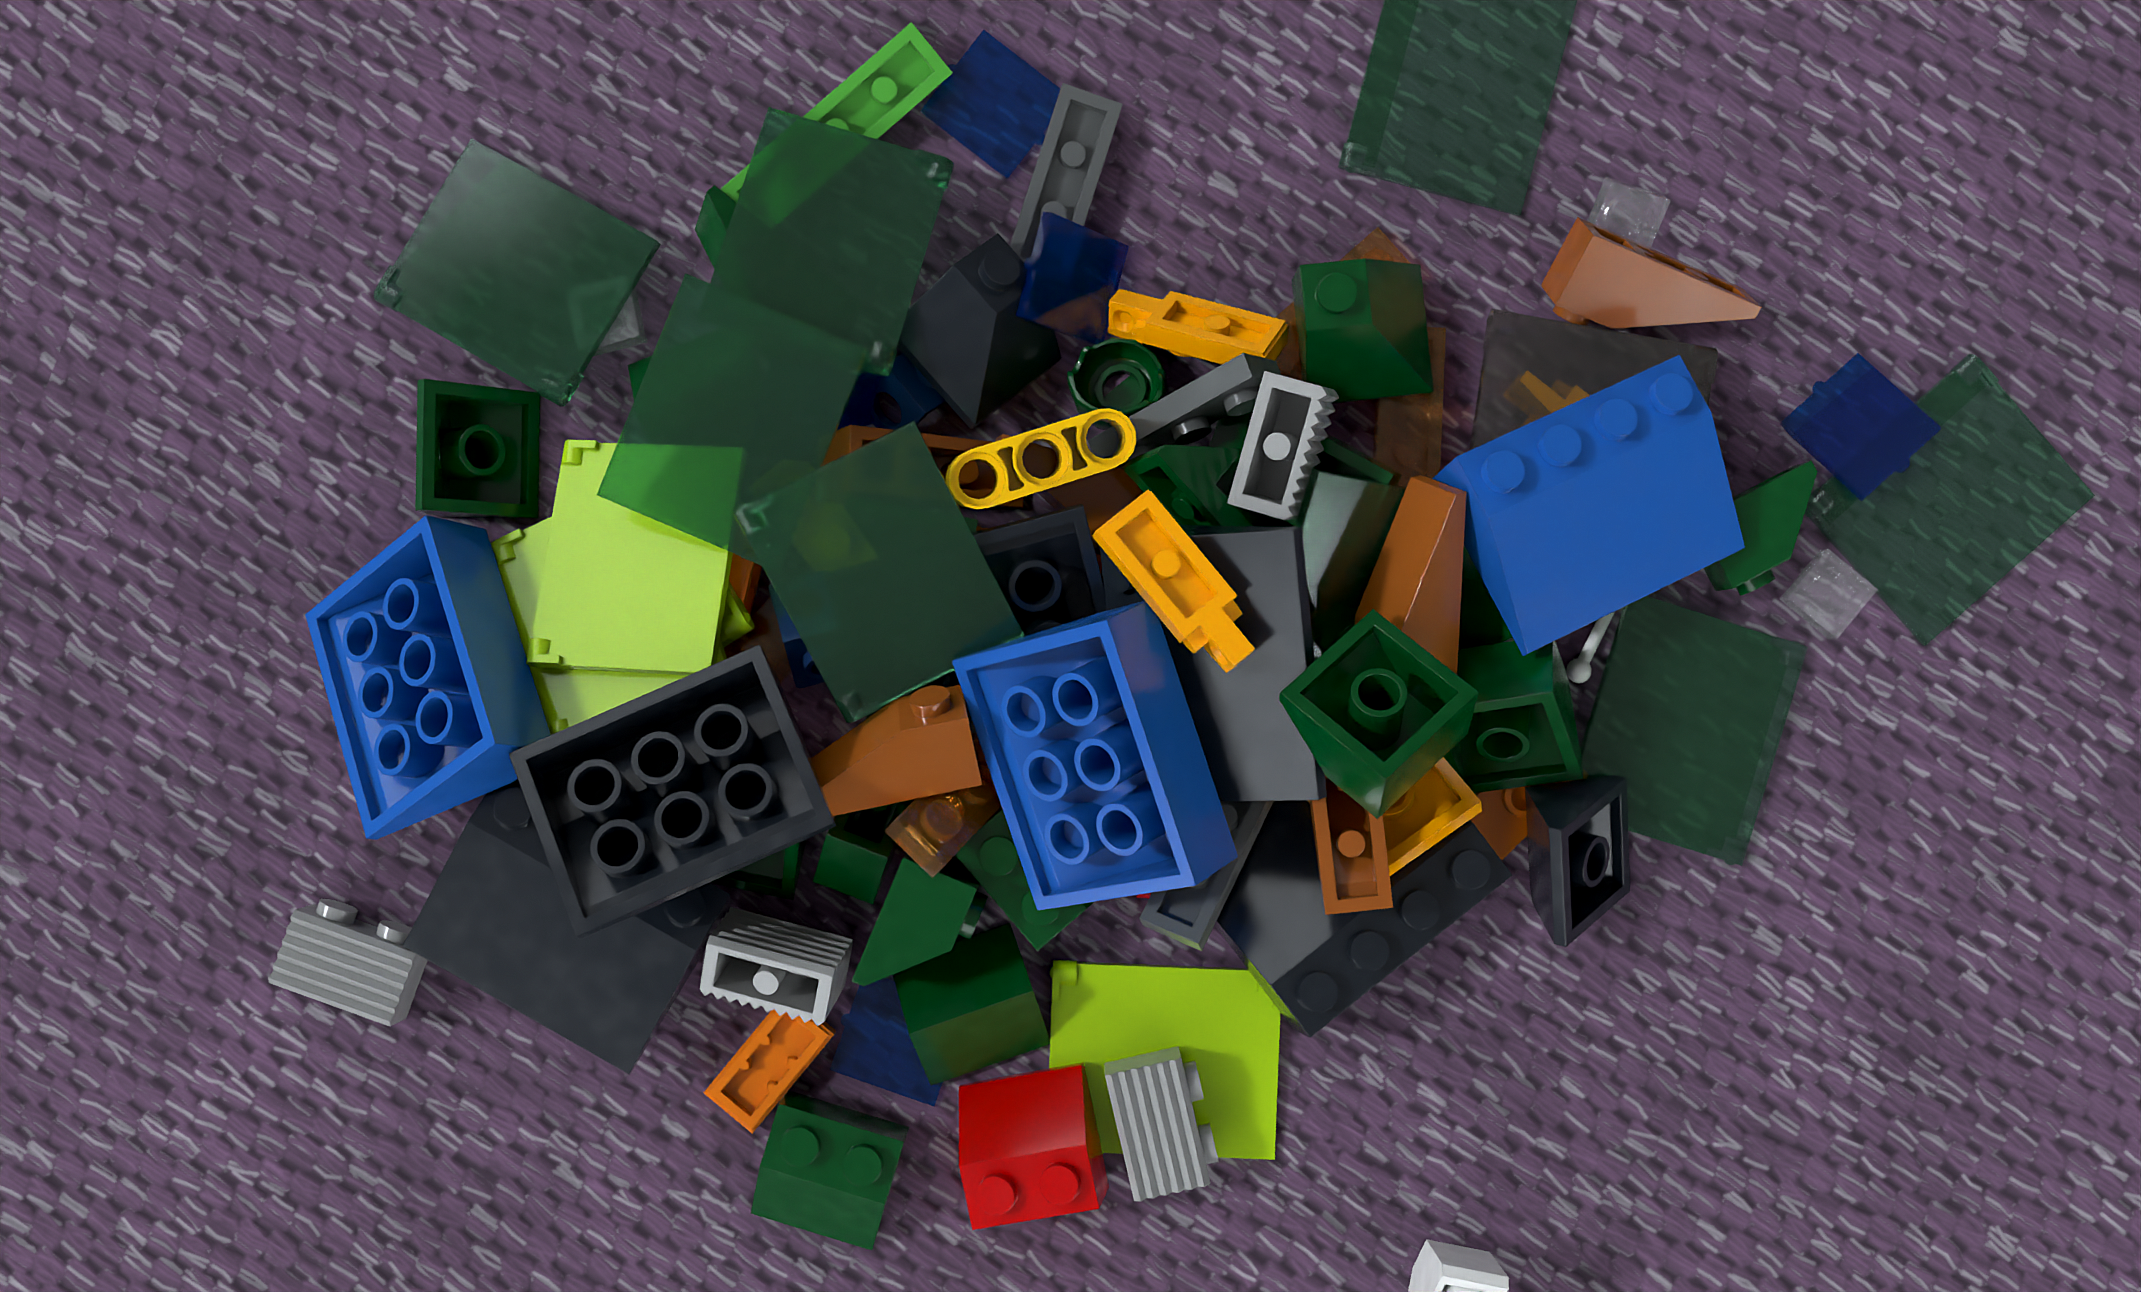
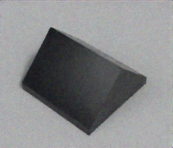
(1577, 852)

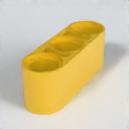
(1071, 450)

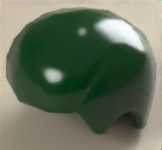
(1114, 357)

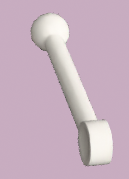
(1579, 669)

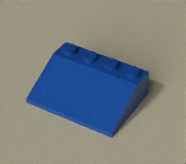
(1597, 504)
(425, 676)
(1096, 759)

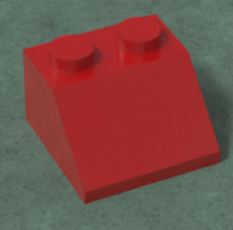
(1030, 1147)

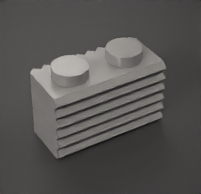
(1281, 445)
(349, 962)
(775, 965)
(1158, 1123)

